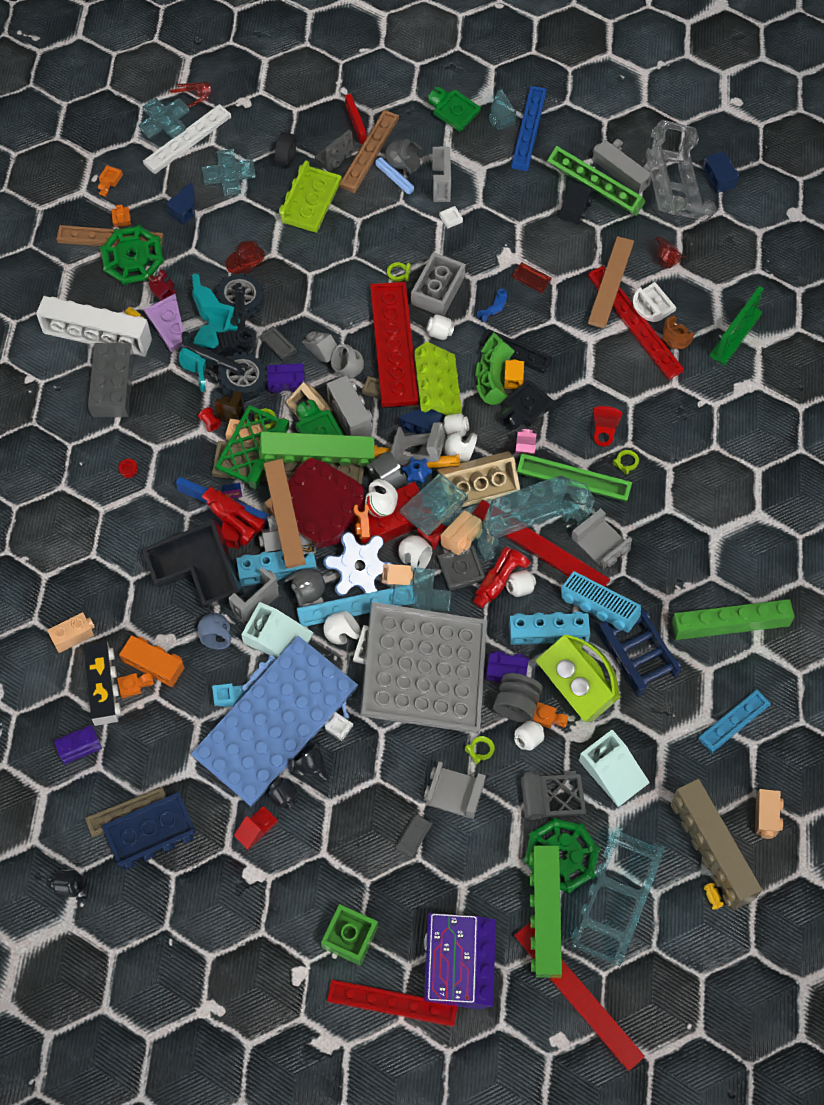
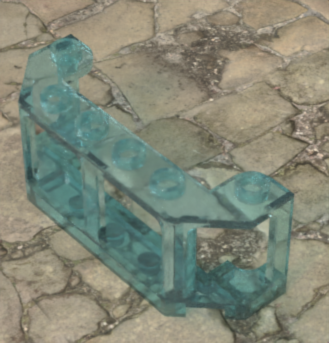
(532, 507)
(639, 895)

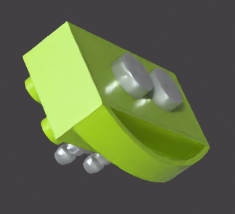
(580, 676)

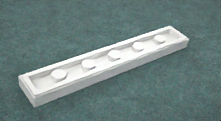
(187, 139)

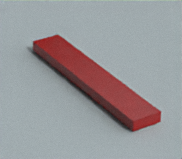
(391, 1003)

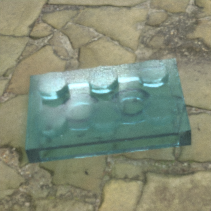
(433, 504)

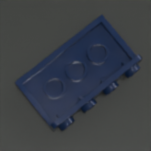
(149, 831)

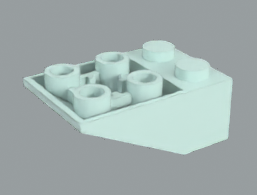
(272, 631)
(614, 768)

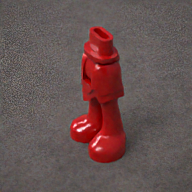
(228, 509)
(497, 576)

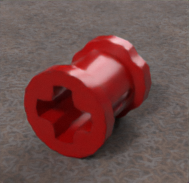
(209, 419)

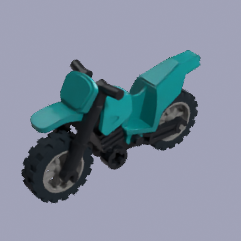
(220, 343)

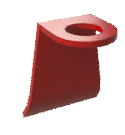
(606, 421)

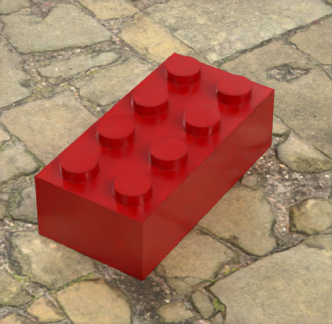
(392, 525)

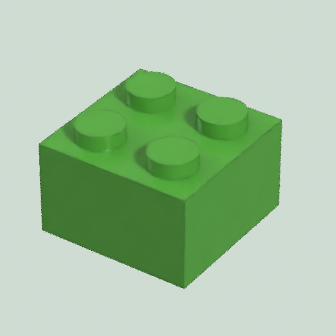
(349, 935)

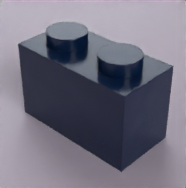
(720, 172)

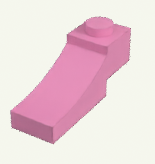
(526, 442)

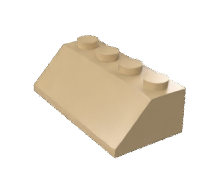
(484, 477)

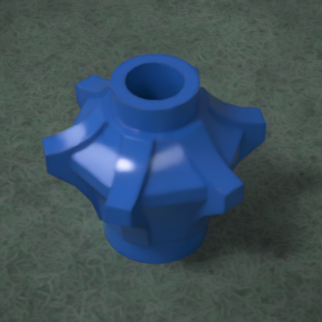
(417, 470)

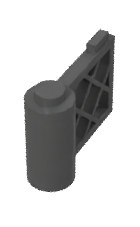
(536, 795)

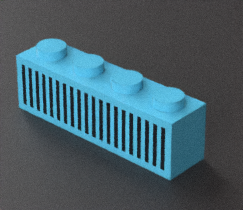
(601, 602)

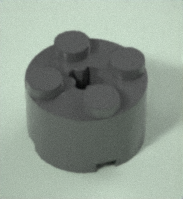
(388, 469)

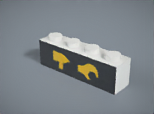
(101, 683)

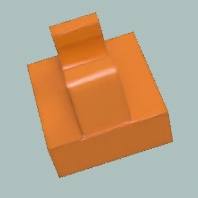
(121, 216)

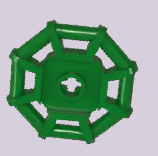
(131, 264)
(571, 847)

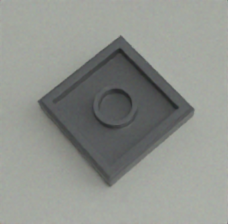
(461, 569)

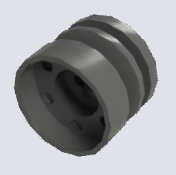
(518, 697)

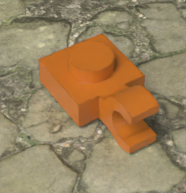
(109, 177)
(362, 526)
(131, 684)
(546, 716)

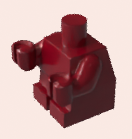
(159, 287)

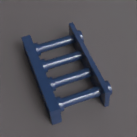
(629, 666)

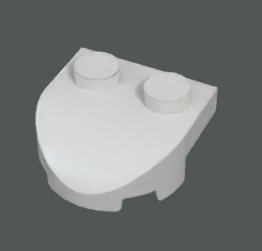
(652, 303)

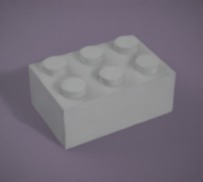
(438, 284)
(349, 407)

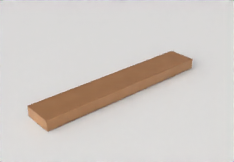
(369, 151)
(92, 236)
(611, 282)
(284, 514)

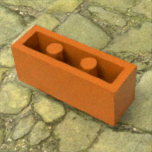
(152, 660)

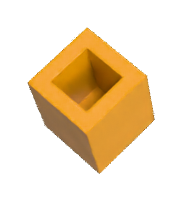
(513, 374)

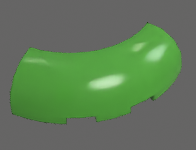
(491, 370)

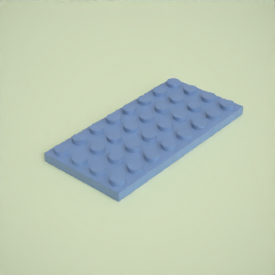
(274, 720)

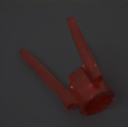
(202, 89)

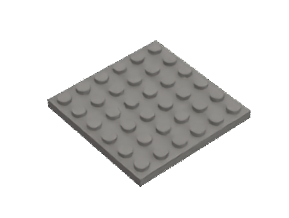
(424, 668)

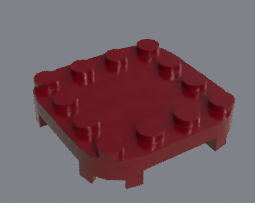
(323, 501)

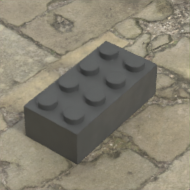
(111, 380)

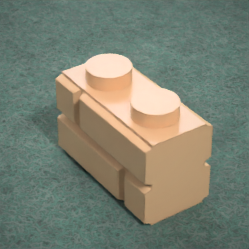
(461, 533)

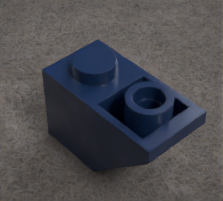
(182, 205)
(419, 421)

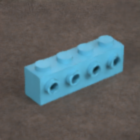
(250, 566)
(547, 628)

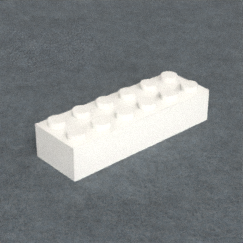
(93, 324)

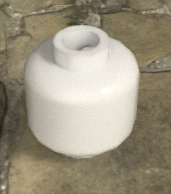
(440, 327)
(455, 423)
(520, 583)
(529, 735)

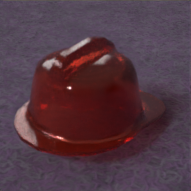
(668, 253)
(245, 257)

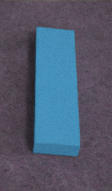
(734, 721)

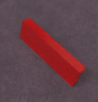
(355, 118)

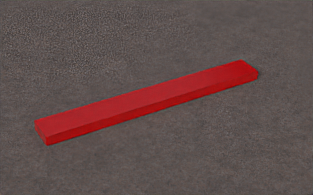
(641, 329)
(547, 550)
(588, 1008)

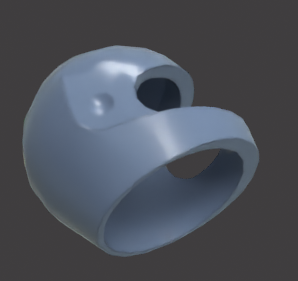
(210, 627)

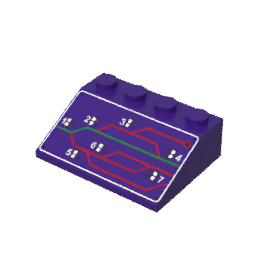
(460, 961)

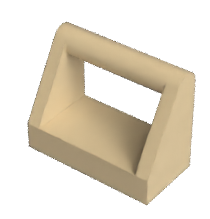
(311, 393)

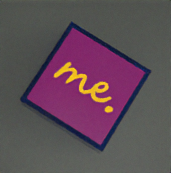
(232, 490)

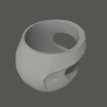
(349, 364)

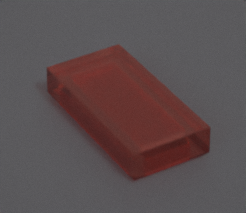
(531, 277)

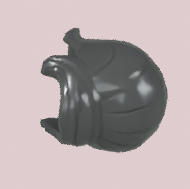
(402, 155)
(307, 585)

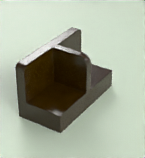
(230, 408)

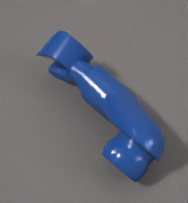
(497, 306)

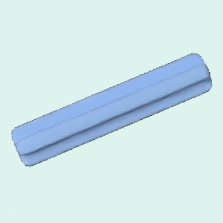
(394, 175)

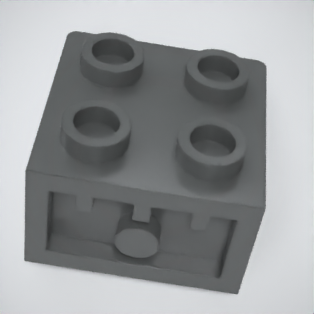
(336, 152)

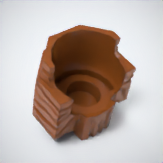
(676, 335)

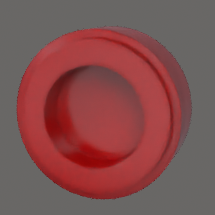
(128, 468)

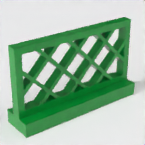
(738, 329)
(258, 470)

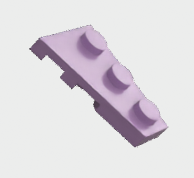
(167, 321)

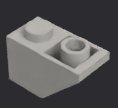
(320, 345)

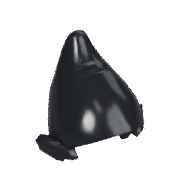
(310, 762)

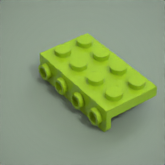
(309, 198)
(437, 379)

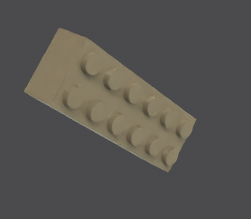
(715, 845)

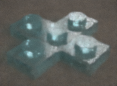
(164, 118)
(228, 172)
(421, 593)

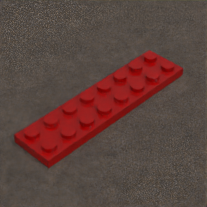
(394, 344)

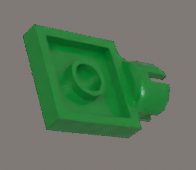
(453, 107)
(315, 420)

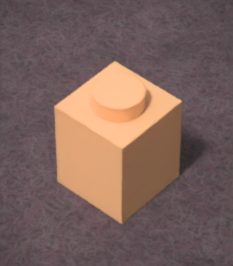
(397, 574)

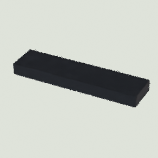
(531, 357)

